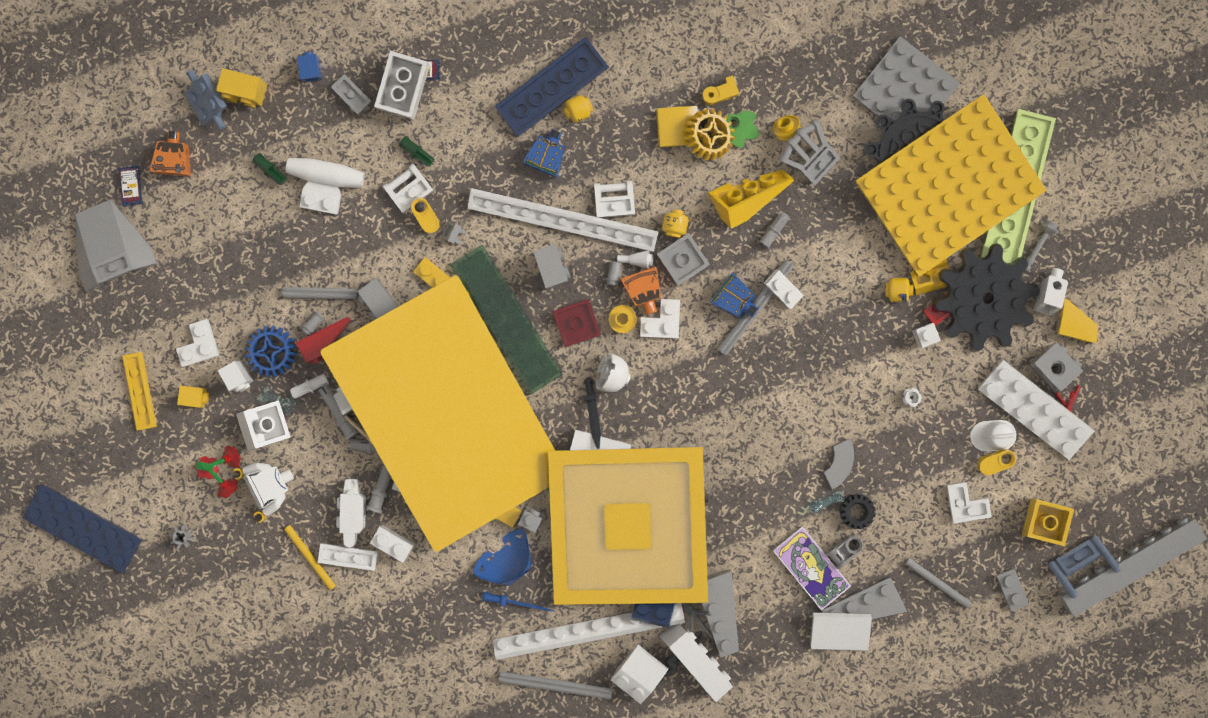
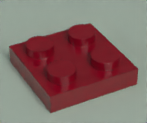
(576, 323)

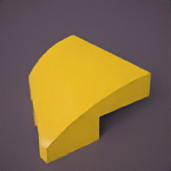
(930, 280)
(1076, 324)

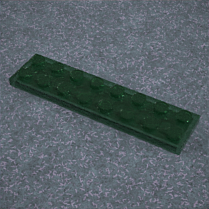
(507, 319)

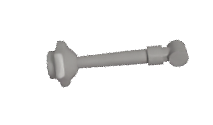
(1049, 228)

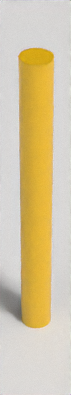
(309, 557)

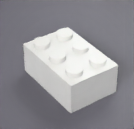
(402, 85)

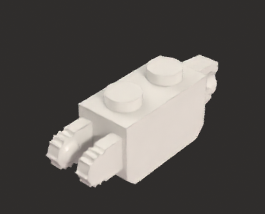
(352, 512)

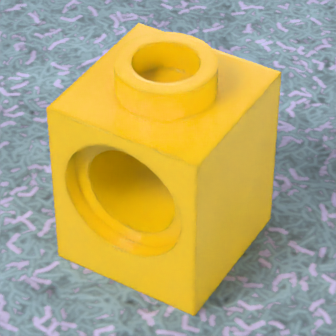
(193, 396)

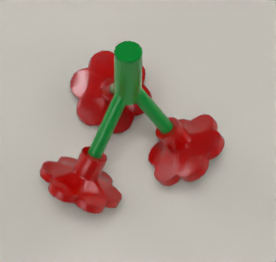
(209, 467)

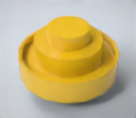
(786, 126)
(622, 319)

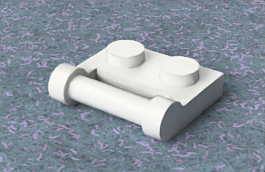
(415, 189)
(614, 205)

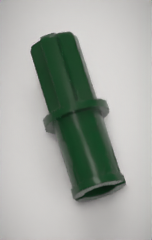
(416, 151)
(269, 169)

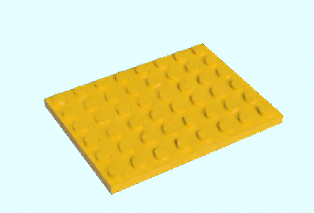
(950, 185)

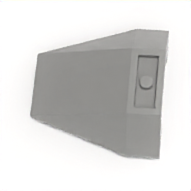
(108, 246)

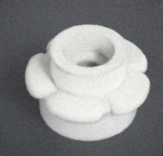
(911, 402)

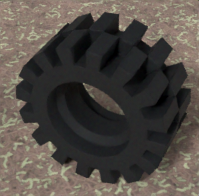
(867, 517)

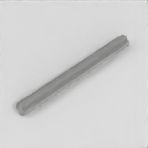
(746, 320)
(555, 685)

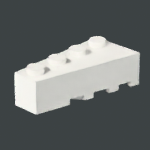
(696, 661)

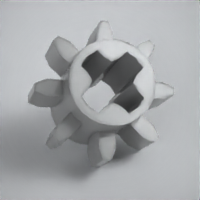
(175, 536)

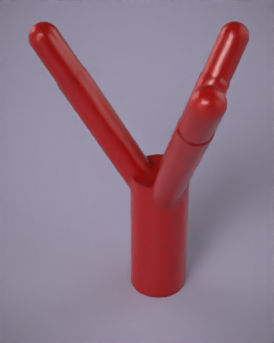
(1073, 394)

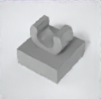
(451, 232)

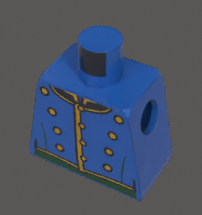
(546, 154)
(735, 298)

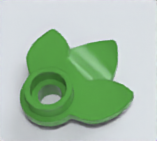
(745, 128)

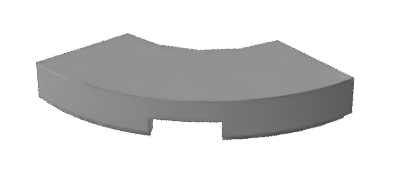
(841, 463)

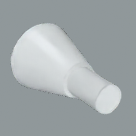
(641, 259)

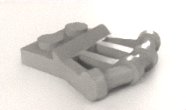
(818, 161)

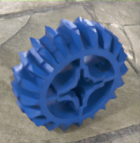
(273, 359)

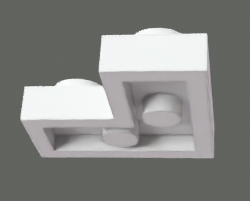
(667, 325)
(203, 346)
(963, 509)

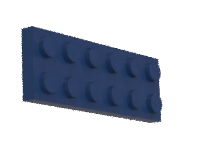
(551, 87)
(82, 528)

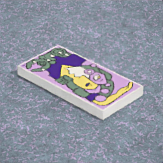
(811, 568)

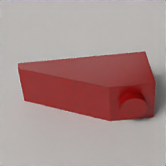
(312, 345)

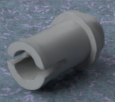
(614, 273)
(311, 325)

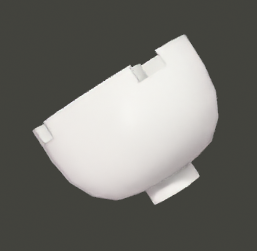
(613, 373)

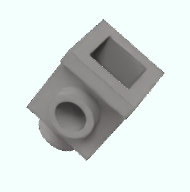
(531, 519)

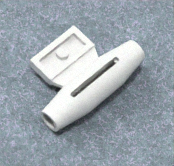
(323, 182)

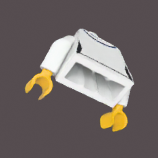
(265, 486)

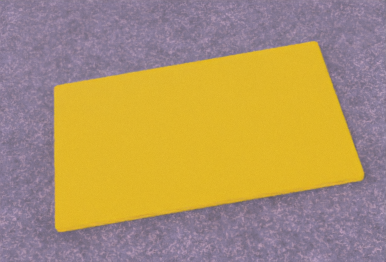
(443, 412)

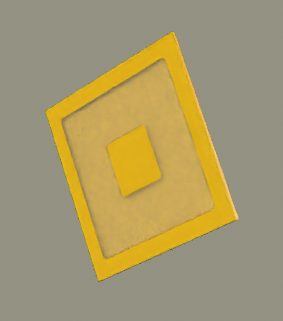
(628, 526)

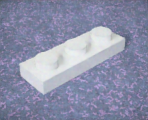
(347, 557)

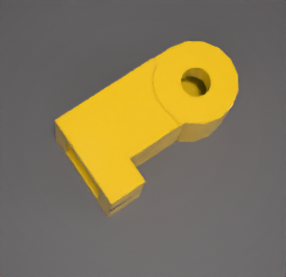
(718, 94)

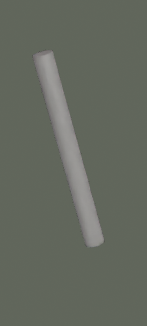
(938, 583)

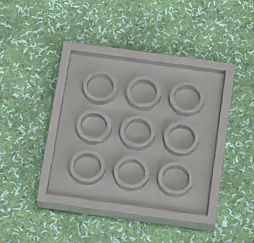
(902, 76)

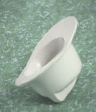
(993, 435)

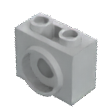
(1068, 367)

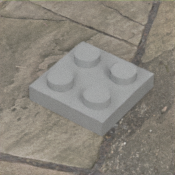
(683, 259)

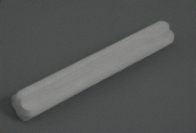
(325, 293)

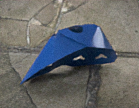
(508, 563)

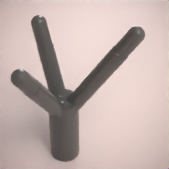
(693, 614)

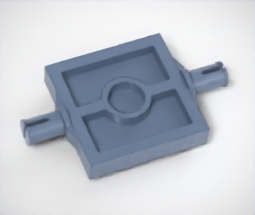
(205, 100)

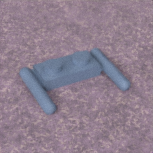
(1079, 558)

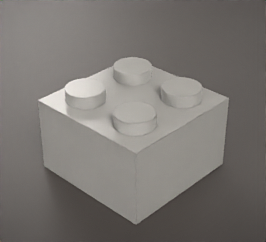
(551, 267)

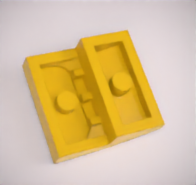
(671, 125)

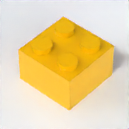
(241, 87)
(1047, 522)

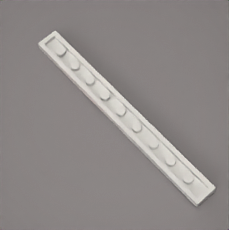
(562, 219)
(575, 634)

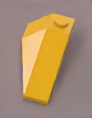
(742, 201)

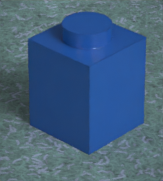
(309, 67)

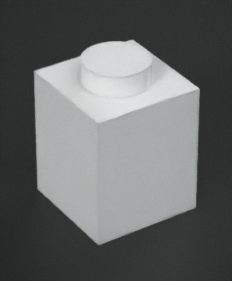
(926, 335)

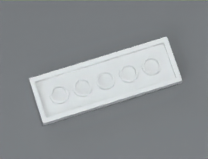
(1036, 409)

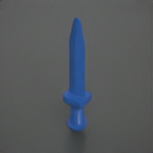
(502, 600)

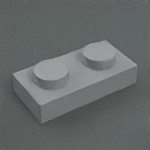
(351, 94)
(1012, 589)

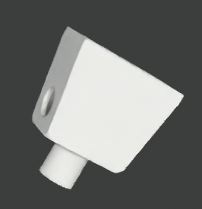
(1051, 293)

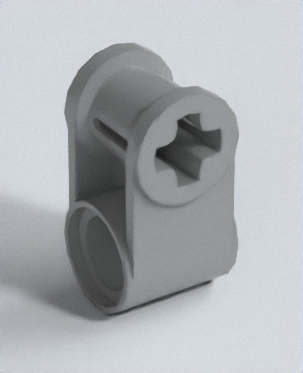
(844, 551)

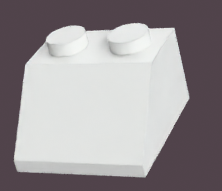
(263, 425)
(639, 674)

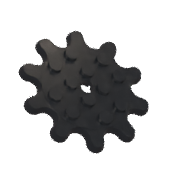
(904, 130)
(966, 294)

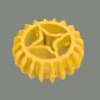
(712, 120)

